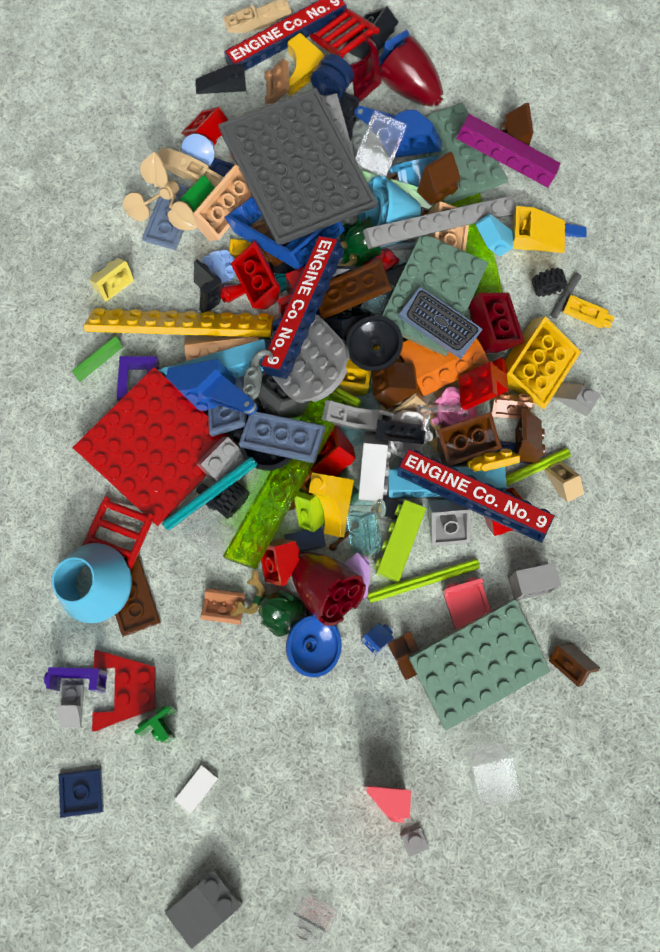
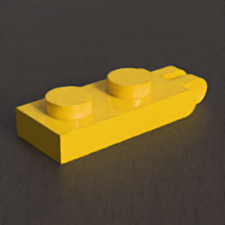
(588, 312)
(494, 460)

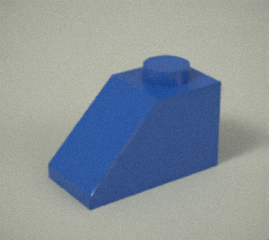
(377, 638)

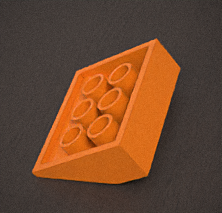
(436, 370)

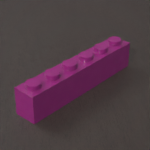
(508, 150)

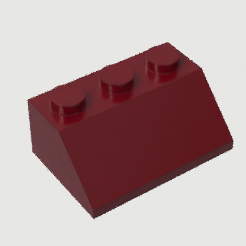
(498, 321)

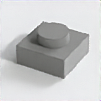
(414, 842)

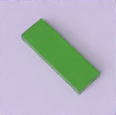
(97, 359)

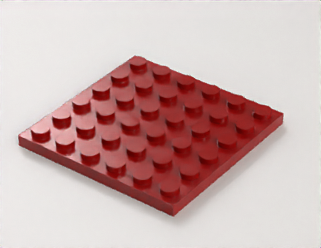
(151, 446)

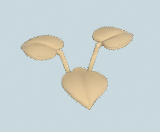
(154, 172)

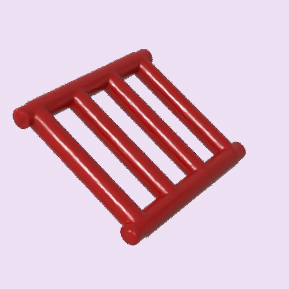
(355, 18)
(139, 537)

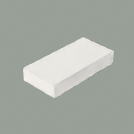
(196, 789)

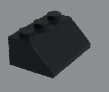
(385, 21)

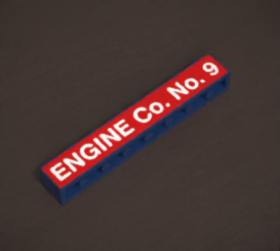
(276, 37)
(303, 307)
(475, 495)

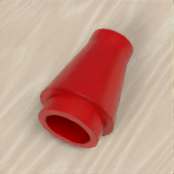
(231, 292)

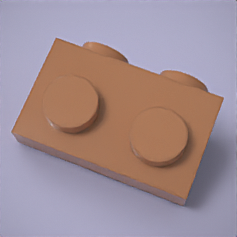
(510, 405)
(219, 605)

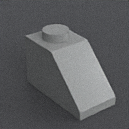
(577, 397)

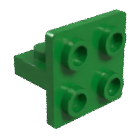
(160, 729)

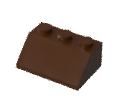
(467, 439)

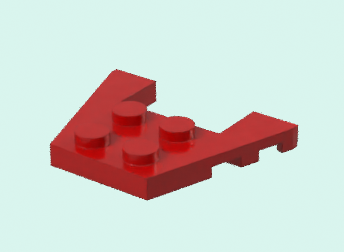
(133, 689)

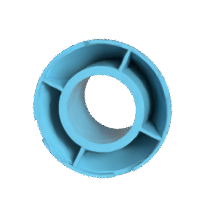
(392, 204)
(109, 586)

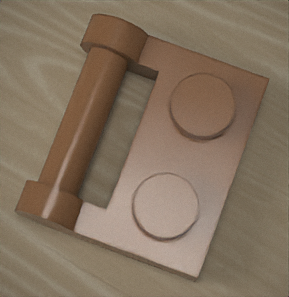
(277, 82)

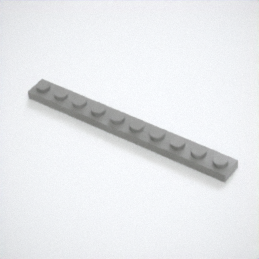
(437, 222)

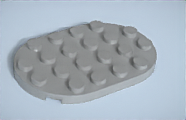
(318, 366)

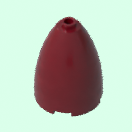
(413, 74)
(327, 587)

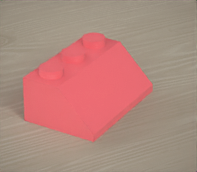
(391, 801)

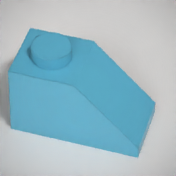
(495, 235)

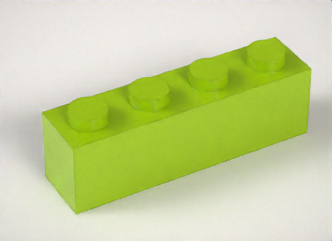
(400, 542)

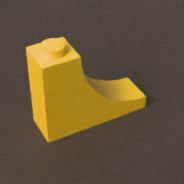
(306, 59)
(335, 499)

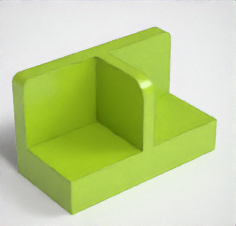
(309, 512)

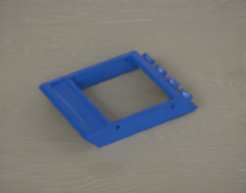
(294, 253)

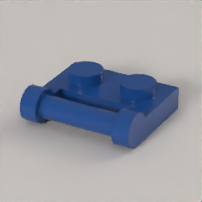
(391, 44)

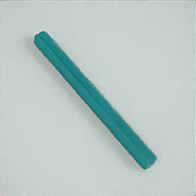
(210, 493)

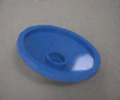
(323, 649)

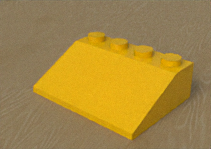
(541, 361)

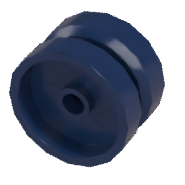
(332, 75)

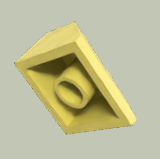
(111, 279)

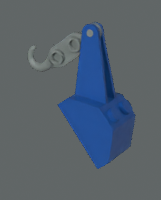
(418, 137)
(211, 384)

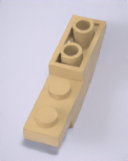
(254, 19)
(187, 166)

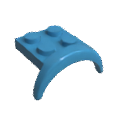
(412, 171)

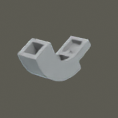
(354, 417)

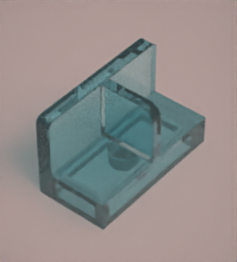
(364, 533)

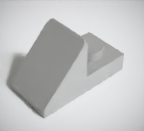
(71, 706)

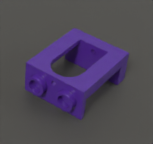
(133, 363)
(96, 677)

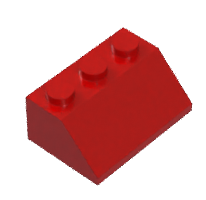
(256, 277)

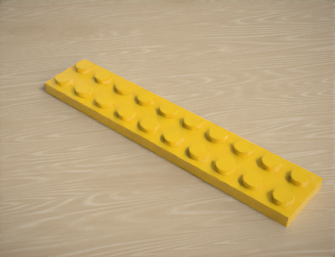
(179, 323)

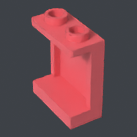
(466, 601)

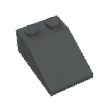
(276, 401)
(204, 908)

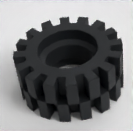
(549, 282)
(232, 500)

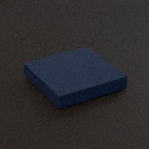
(80, 793)

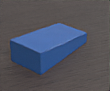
(575, 230)

